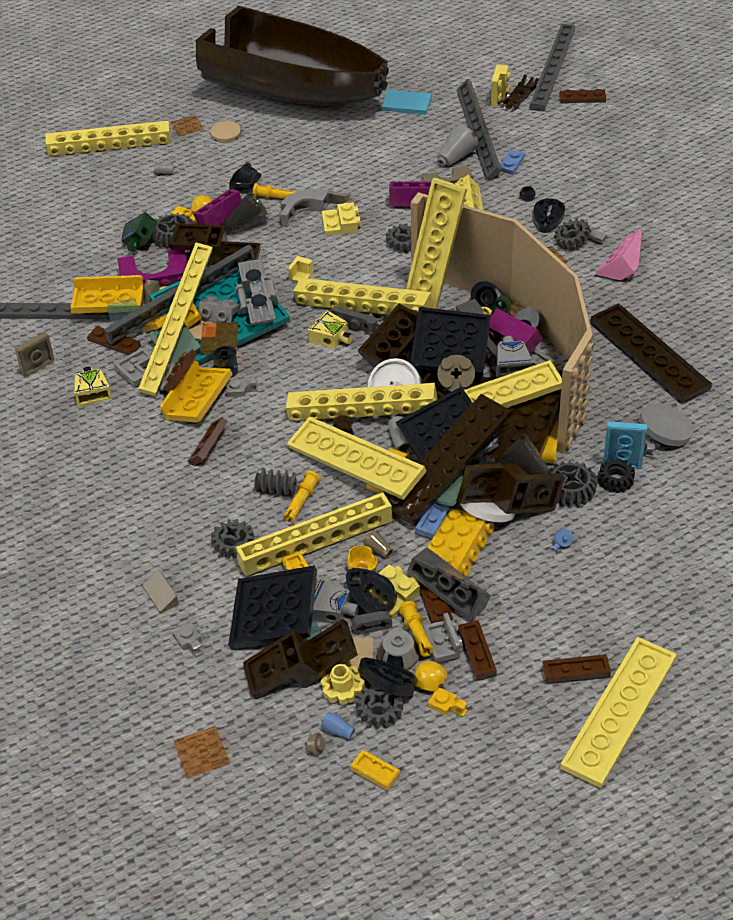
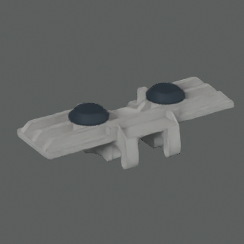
(262, 291)

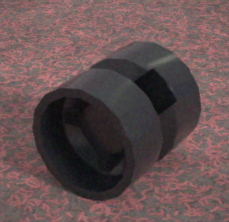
(226, 358)

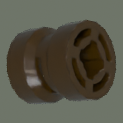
(343, 423)

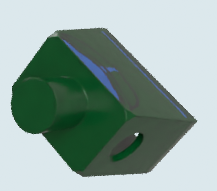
(138, 231)

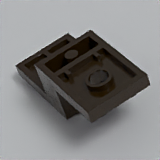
(211, 236)
(510, 488)
(299, 658)

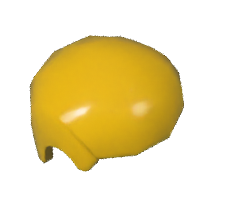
(200, 201)
(360, 557)
(430, 675)

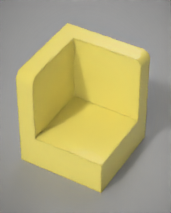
(300, 268)

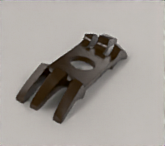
(526, 89)

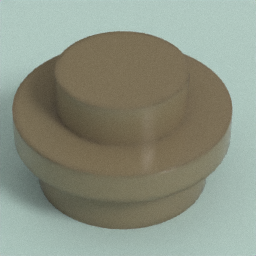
(315, 743)

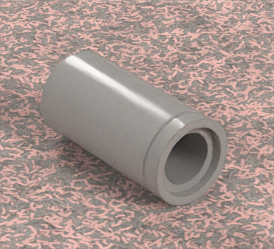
(398, 439)

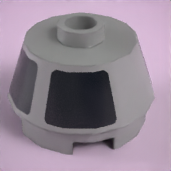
(399, 649)

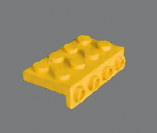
(94, 293)
(194, 393)
(461, 539)

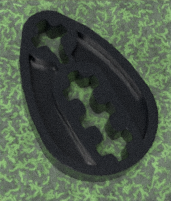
(553, 220)
(370, 580)
(388, 677)

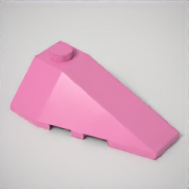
(624, 260)

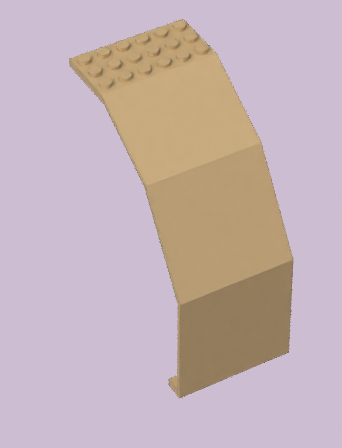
(532, 276)

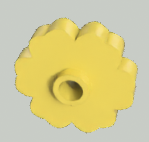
(342, 684)

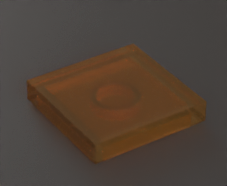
(218, 335)
(201, 752)

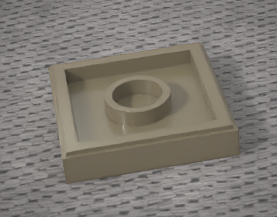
(34, 354)

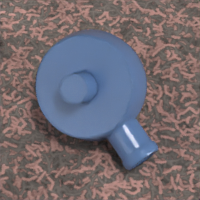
(562, 538)

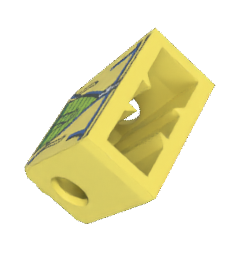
(329, 331)
(91, 387)

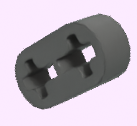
(371, 622)

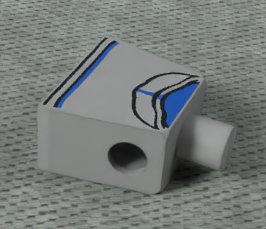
(511, 357)
(332, 603)

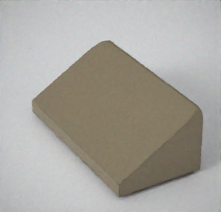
(337, 197)
(160, 592)

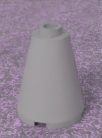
(457, 145)

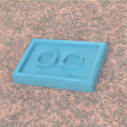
(406, 102)
(625, 442)

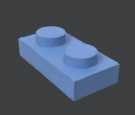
(512, 161)
(432, 520)

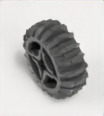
(165, 227)
(578, 485)

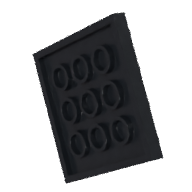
(449, 333)
(430, 423)
(272, 607)

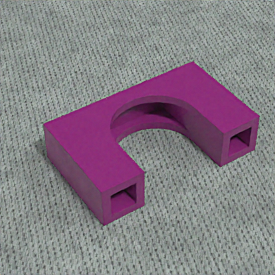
(167, 277)

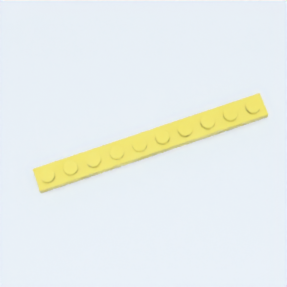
(175, 320)

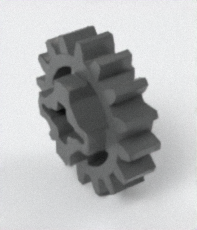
(572, 233)
(399, 237)
(231, 535)
(378, 706)

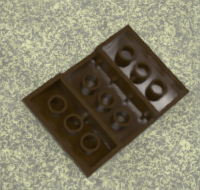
(395, 340)

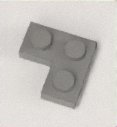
(132, 366)

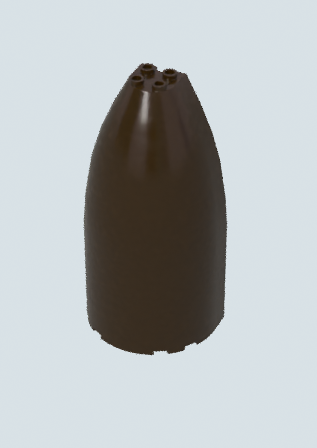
(289, 61)

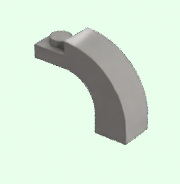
(302, 201)

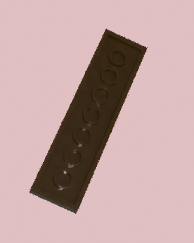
(651, 353)
(451, 456)

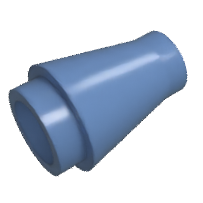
(337, 725)

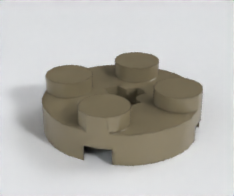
(463, 365)

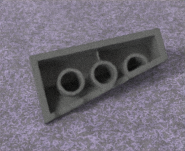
(448, 583)

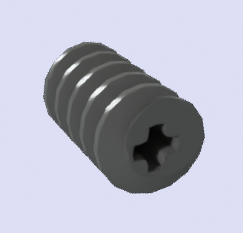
(276, 482)

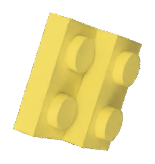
(499, 84)
(342, 220)
(406, 588)

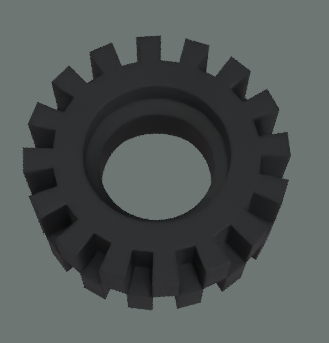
(616, 483)

